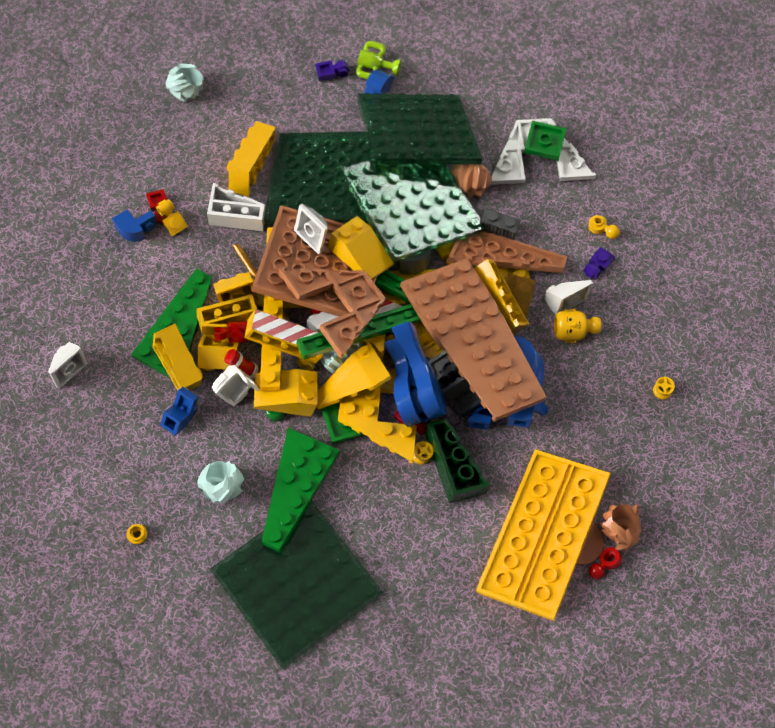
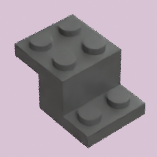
(453, 385)

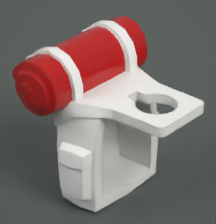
(236, 379)

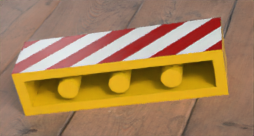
(277, 333)

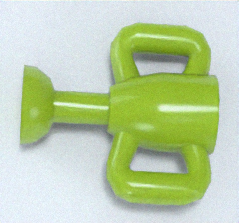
(375, 61)

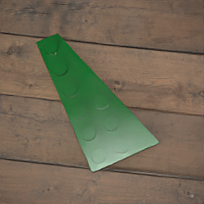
(181, 312)
(299, 477)

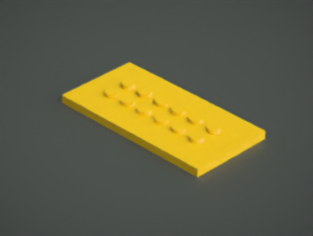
(543, 534)

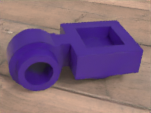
(327, 70)
(599, 260)

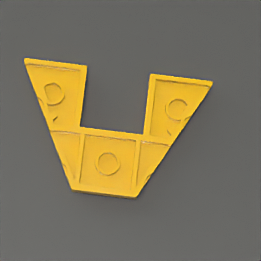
(362, 416)

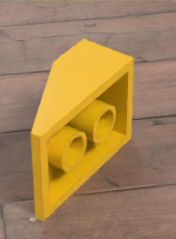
(360, 248)
(296, 395)

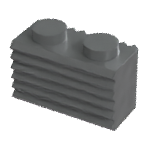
(500, 224)

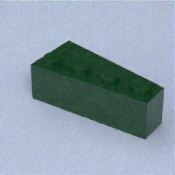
(455, 467)

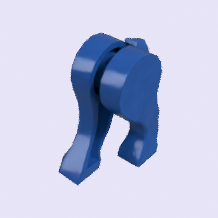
(415, 385)
(482, 418)

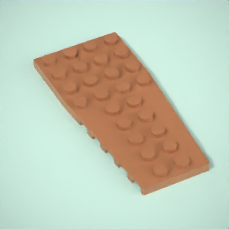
(475, 337)

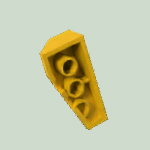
(357, 373)

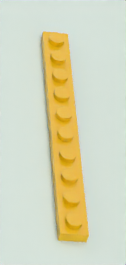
(271, 358)

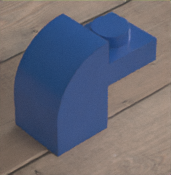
(378, 82)
(131, 228)
(181, 412)

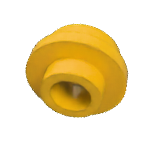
(134, 528)

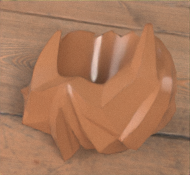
(472, 179)
(622, 525)

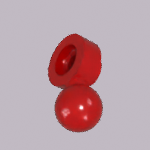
(597, 570)

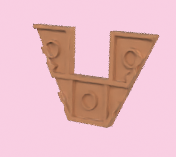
(353, 289)

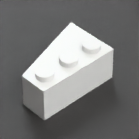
(234, 211)

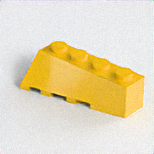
(502, 295)

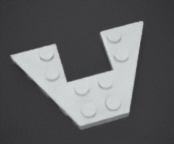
(510, 165)

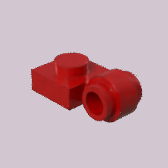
(153, 200)

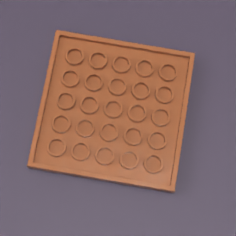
(291, 252)

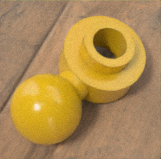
(612, 231)

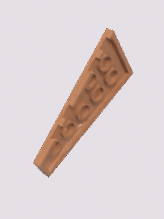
(505, 253)

